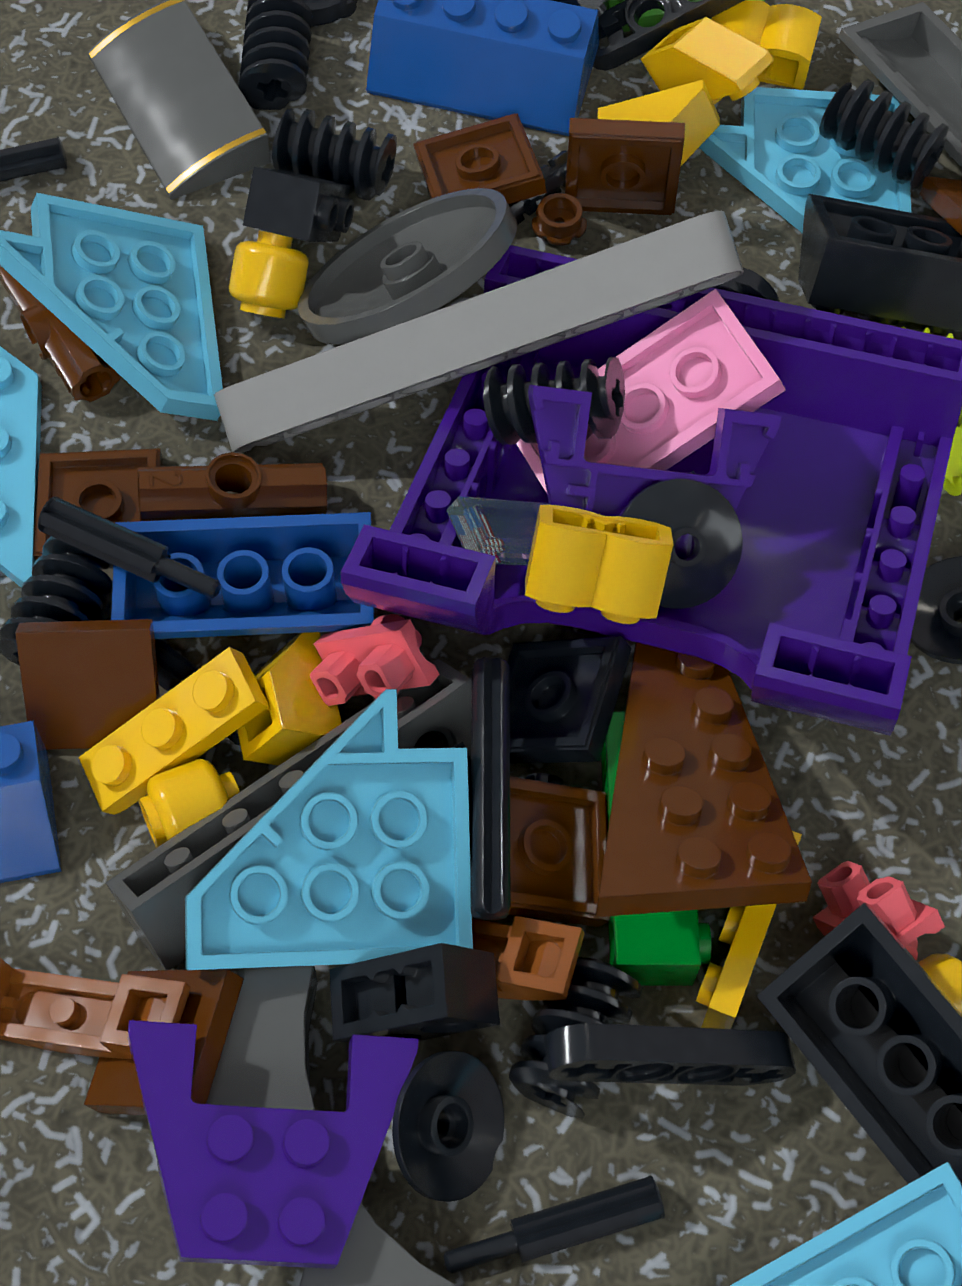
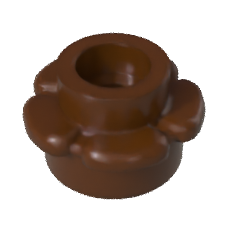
(559, 208)

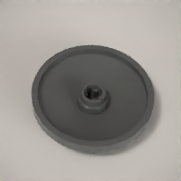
(408, 265)

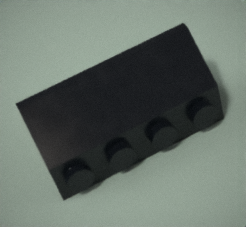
(881, 264)
(879, 1040)

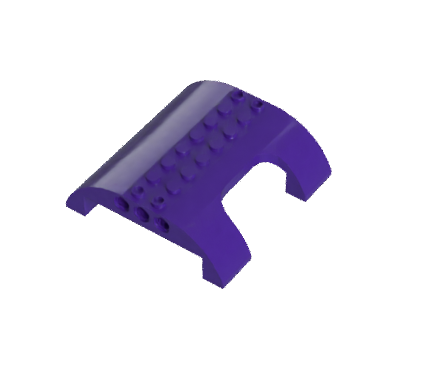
(827, 528)

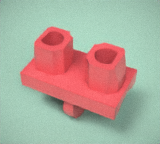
(371, 660)
(849, 887)

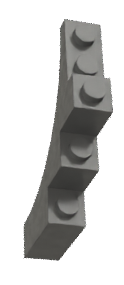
(270, 1068)

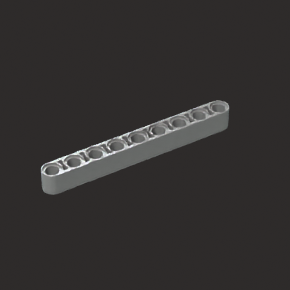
(481, 332)

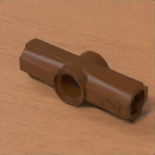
(75, 362)
(202, 490)

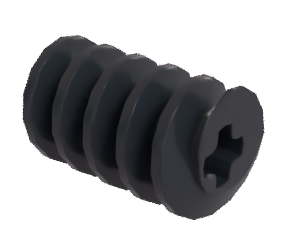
(275, 53)
(883, 134)
(332, 156)
(509, 406)
(60, 590)
(589, 1000)

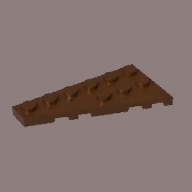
(693, 799)

